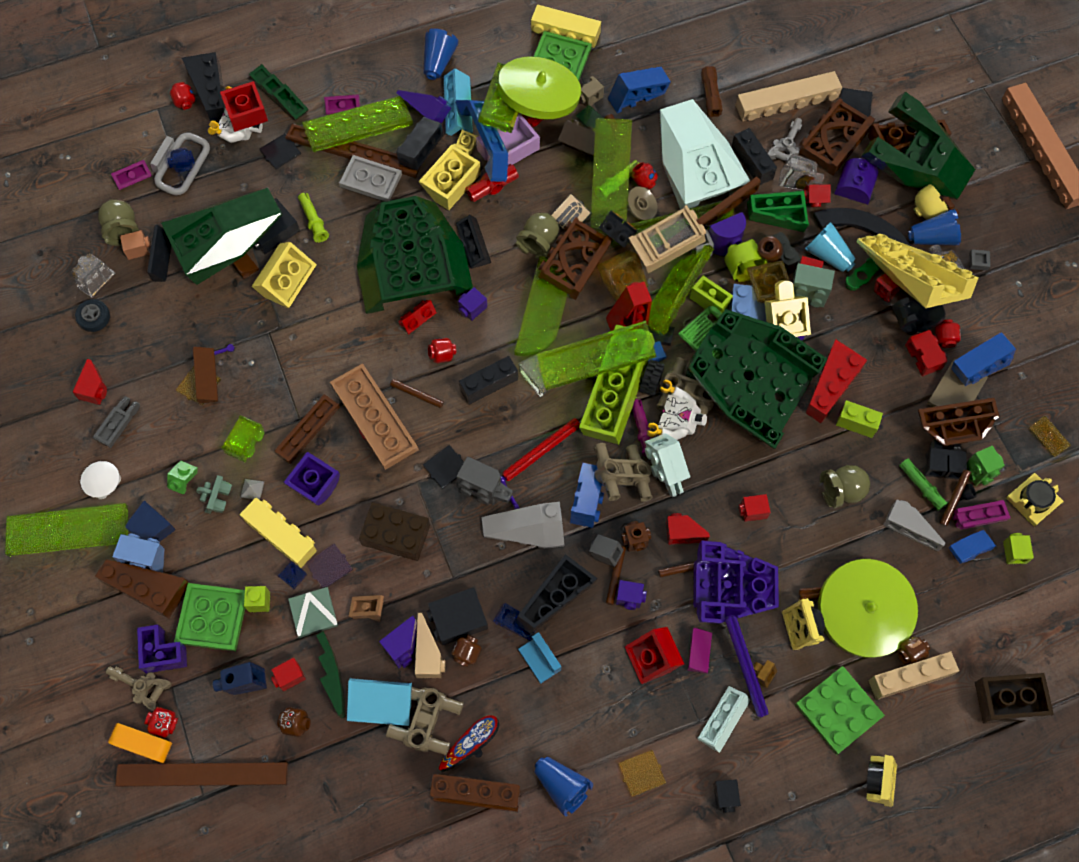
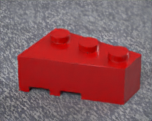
(631, 307)

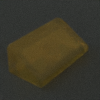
(1050, 436)

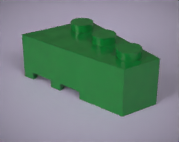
(780, 210)

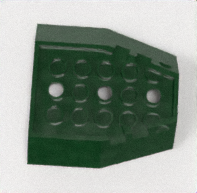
(388, 267)
(776, 365)

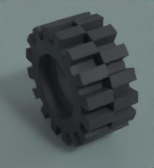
(652, 377)

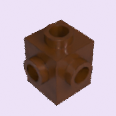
(633, 542)

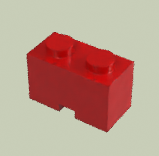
(927, 352)

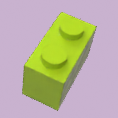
(710, 294)
(859, 419)

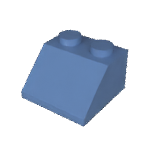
(745, 302)
(140, 552)

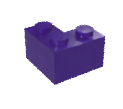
(155, 654)

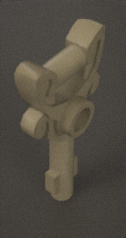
(141, 686)

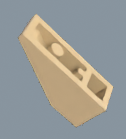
(428, 657)

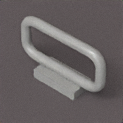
(160, 163)

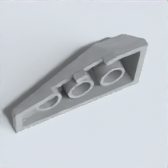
(530, 525)

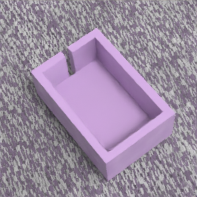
(518, 144)

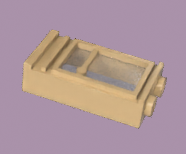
(668, 239)

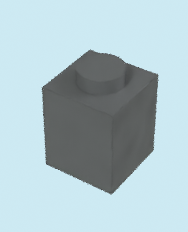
(606, 550)

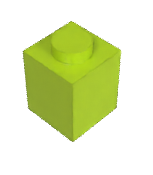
(1018, 549)
(257, 599)

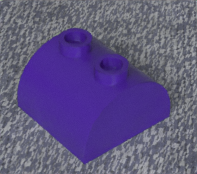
(857, 180)
(727, 233)
(313, 479)

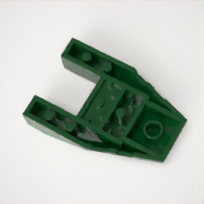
(929, 157)

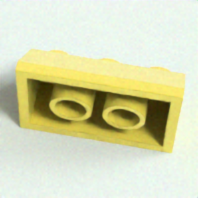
(450, 176)
(284, 274)

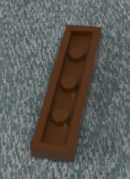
(307, 429)

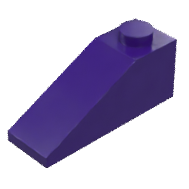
(428, 105)

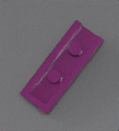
(981, 514)

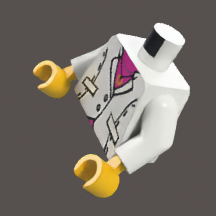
(226, 131)
(679, 414)

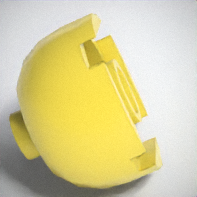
(928, 203)

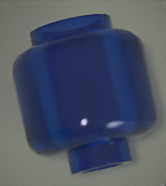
(181, 160)

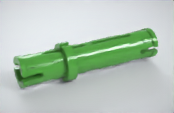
(929, 491)

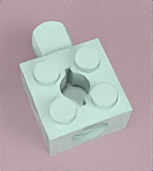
(667, 462)

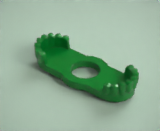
(869, 268)

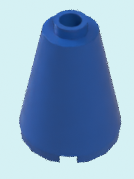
(438, 52)
(937, 230)
(562, 784)

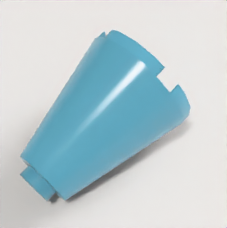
(832, 249)

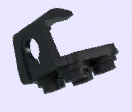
(915, 317)

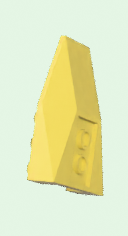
(919, 273)

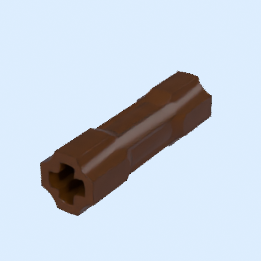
(713, 101)

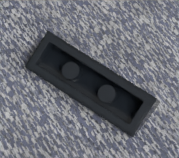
(473, 242)
(159, 255)

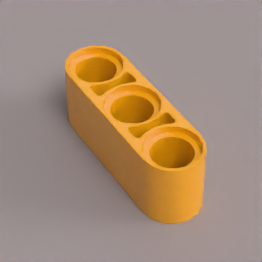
(140, 743)

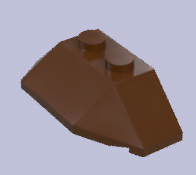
(959, 421)

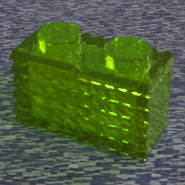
(243, 439)

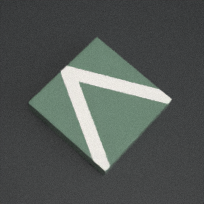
(313, 612)

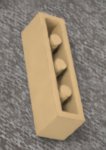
(913, 675)

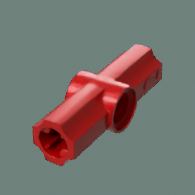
(485, 186)

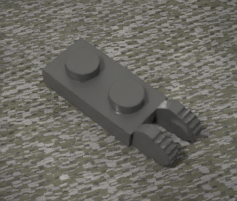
(116, 422)

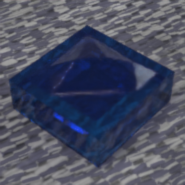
(292, 575)

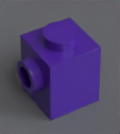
(472, 304)
(630, 595)

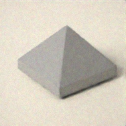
(252, 489)

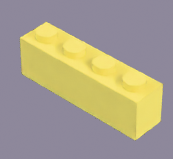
(565, 24)
(278, 532)

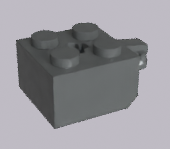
(482, 482)

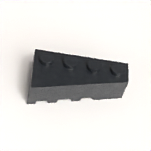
(208, 82)
(558, 590)

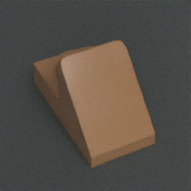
(367, 607)

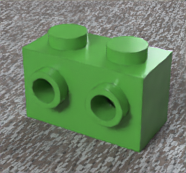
(985, 466)

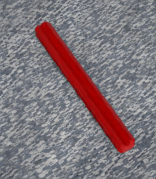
(541, 449)

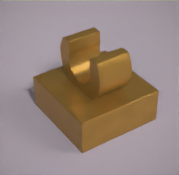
(765, 673)

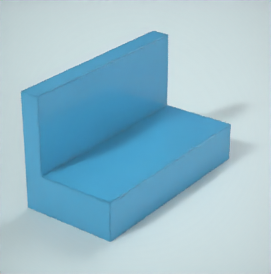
(540, 658)

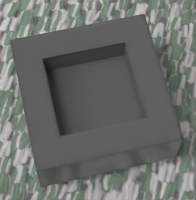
(979, 259)

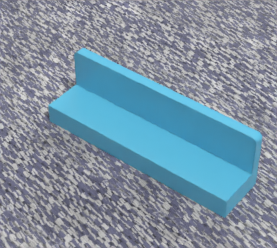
(457, 88)

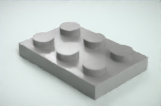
(370, 178)

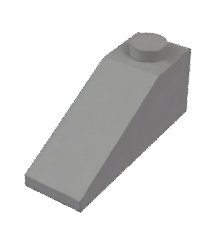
(910, 523)

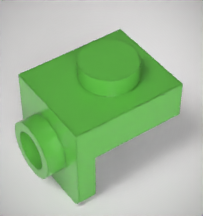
(180, 476)

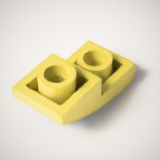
(466, 142)

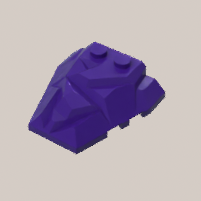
(732, 583)

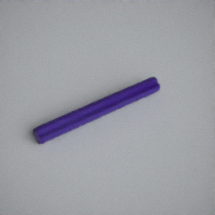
(746, 666)

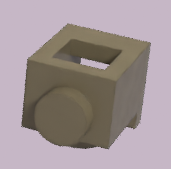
(591, 92)

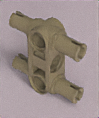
(688, 385)
(623, 472)
(425, 721)

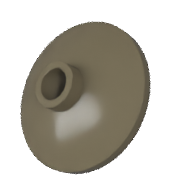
(642, 203)

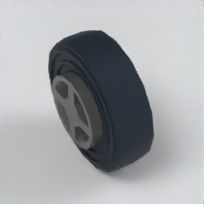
(85, 315)

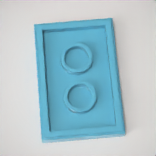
(379, 702)

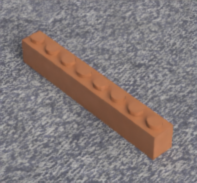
(1044, 143)

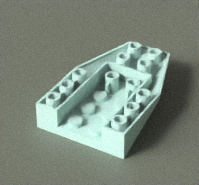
(697, 156)

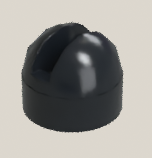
(969, 492)

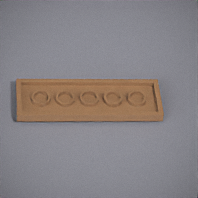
(374, 416)

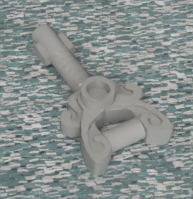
(786, 144)

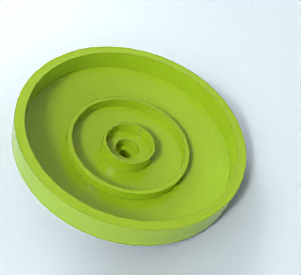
(539, 88)
(868, 608)

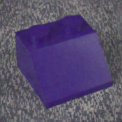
(401, 643)

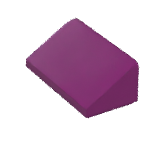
(341, 103)
(131, 174)
(699, 651)

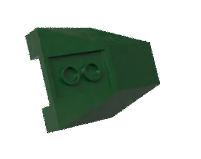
(220, 232)

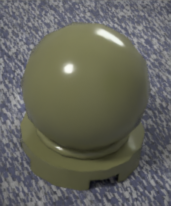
(116, 220)
(538, 234)
(845, 485)

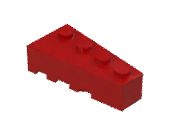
(837, 375)

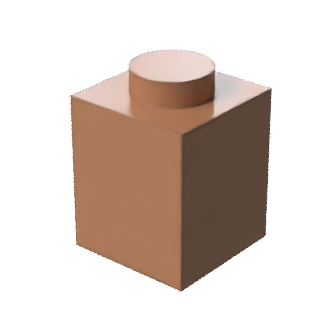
(135, 244)

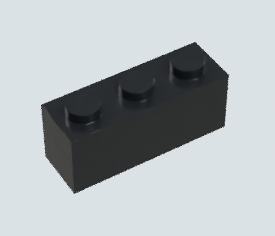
(419, 143)
(754, 156)
(488, 380)

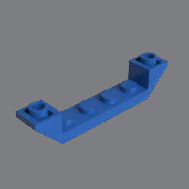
(498, 162)

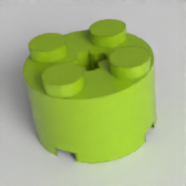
(742, 257)

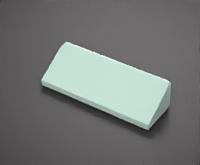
(724, 719)

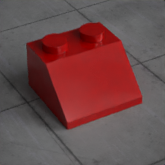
(654, 654)

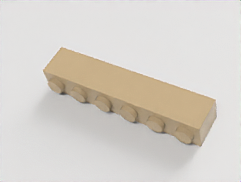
(788, 96)

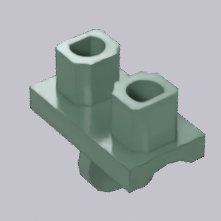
(219, 487)

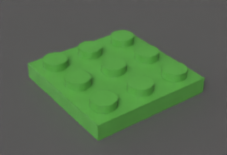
(565, 51)
(211, 617)
(839, 710)

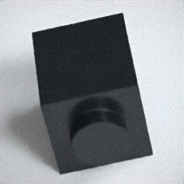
(727, 795)

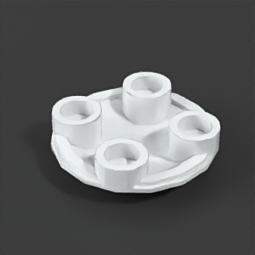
(100, 479)

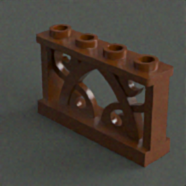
(836, 157)
(577, 280)
(475, 793)

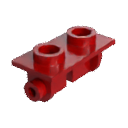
(421, 314)

